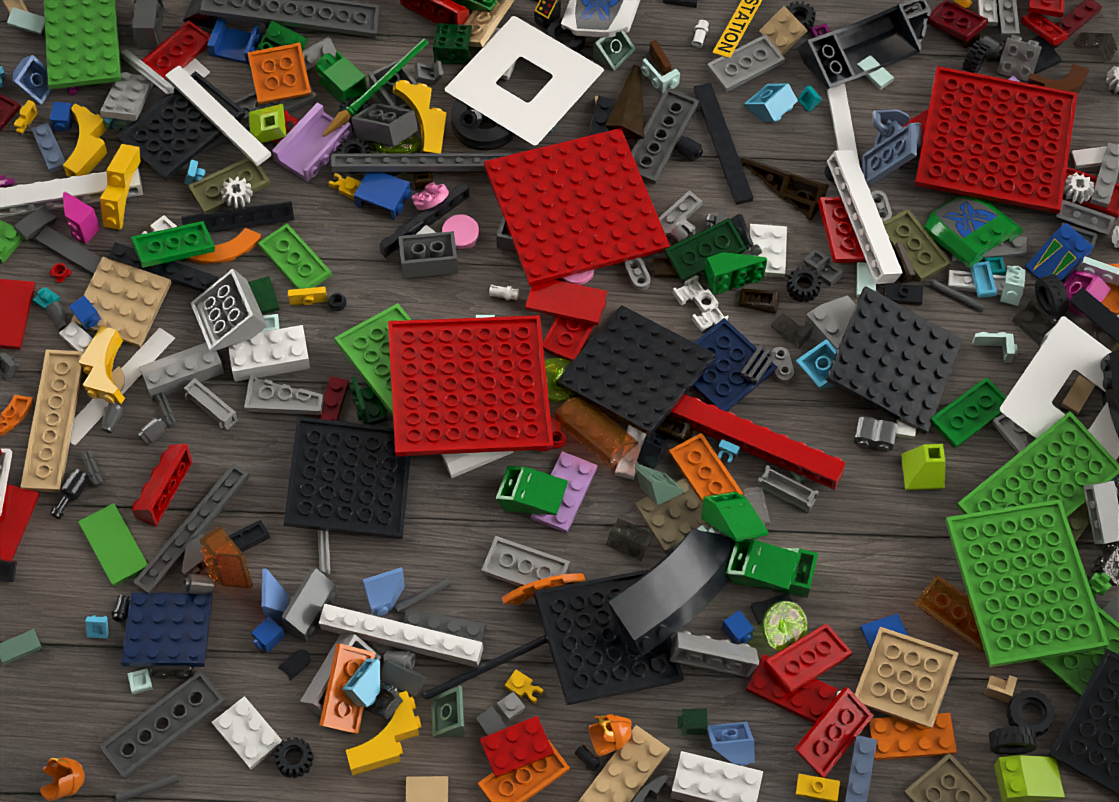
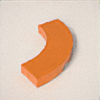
(230, 250)
(14, 413)
(526, 592)

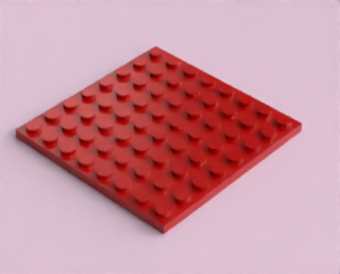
(997, 139)
(575, 206)
(469, 385)

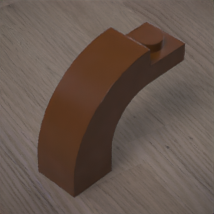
(1072, 82)

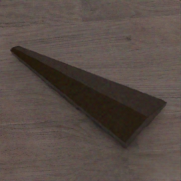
(629, 107)
(796, 189)

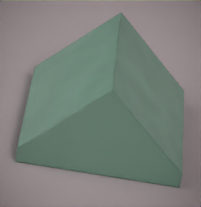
(613, 50)
(657, 484)
(448, 714)

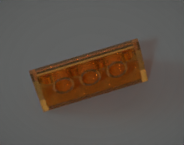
(595, 430)
(224, 560)
(951, 609)

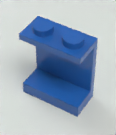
(232, 43)
(383, 192)

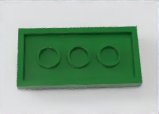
(172, 244)
(969, 413)

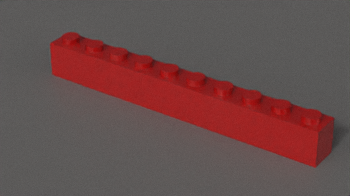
(760, 441)

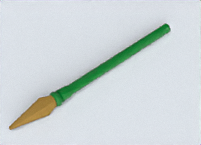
(344, 116)

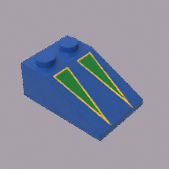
(1060, 254)

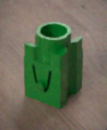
(340, 77)

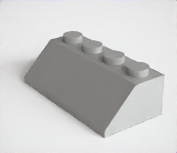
(180, 369)
(713, 654)
(316, 692)

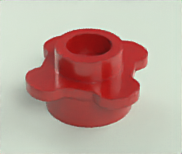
(56, 269)

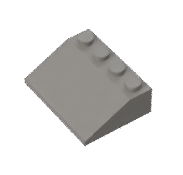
(228, 312)
(831, 320)

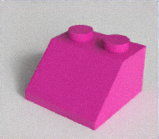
(80, 218)
(1089, 282)

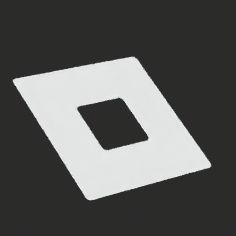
(530, 120)
(1061, 353)

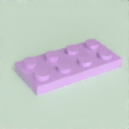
(579, 477)

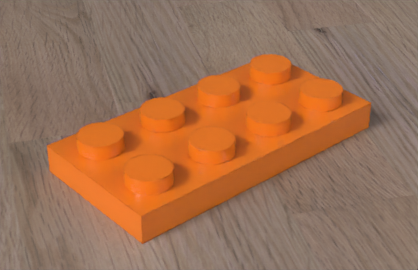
(703, 468)
(338, 709)
(908, 740)
(526, 781)

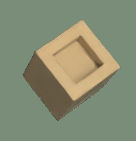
(1001, 689)

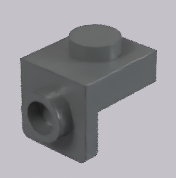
(428, 73)

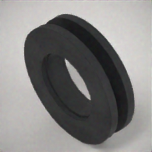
(478, 138)

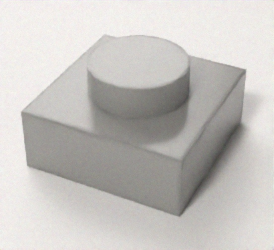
(511, 706)

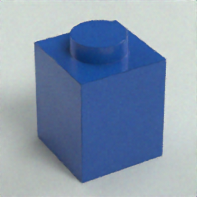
(61, 116)
(85, 312)
(738, 628)
(267, 635)

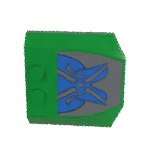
(970, 228)

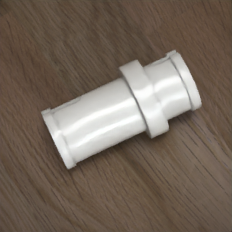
(700, 32)
(504, 292)

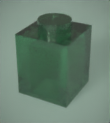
(693, 721)

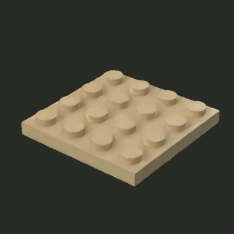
(125, 299)
(906, 677)

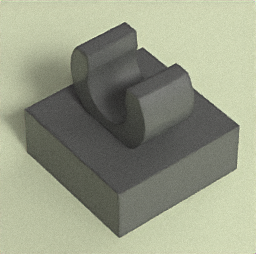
(712, 219)
(7, 366)

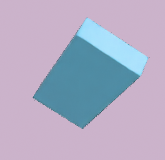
(983, 280)

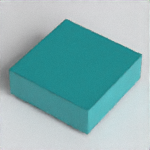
(997, 265)

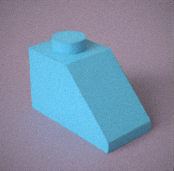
(364, 684)

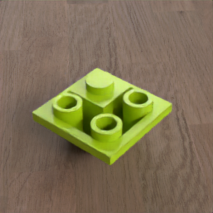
(268, 123)
(924, 467)

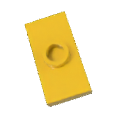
(307, 296)
(817, 788)

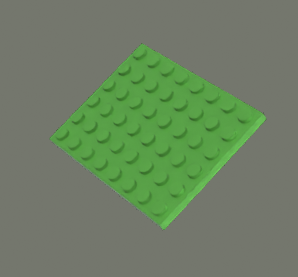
(1026, 583)

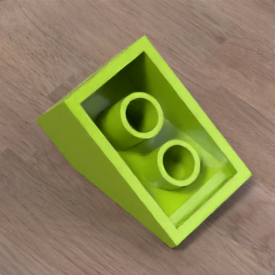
(1028, 778)

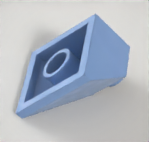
(32, 78)
(384, 590)
(274, 597)
(733, 742)

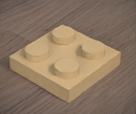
(783, 30)

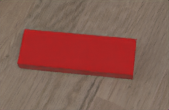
(1044, 28)

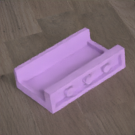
(305, 148)

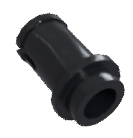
(120, 610)
(588, 758)

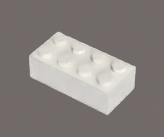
(270, 354)
(714, 781)

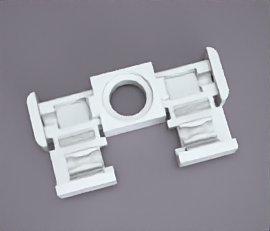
(695, 290)

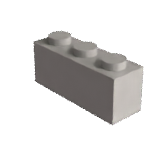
(1103, 511)

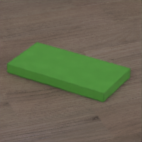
(294, 258)
(113, 544)

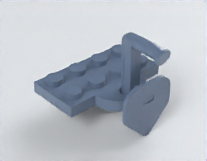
(892, 145)

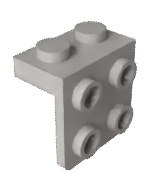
(1019, 58)

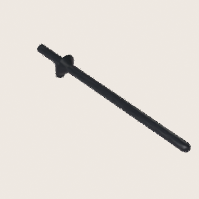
(485, 667)

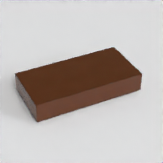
(659, 57)

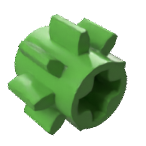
(1099, 584)

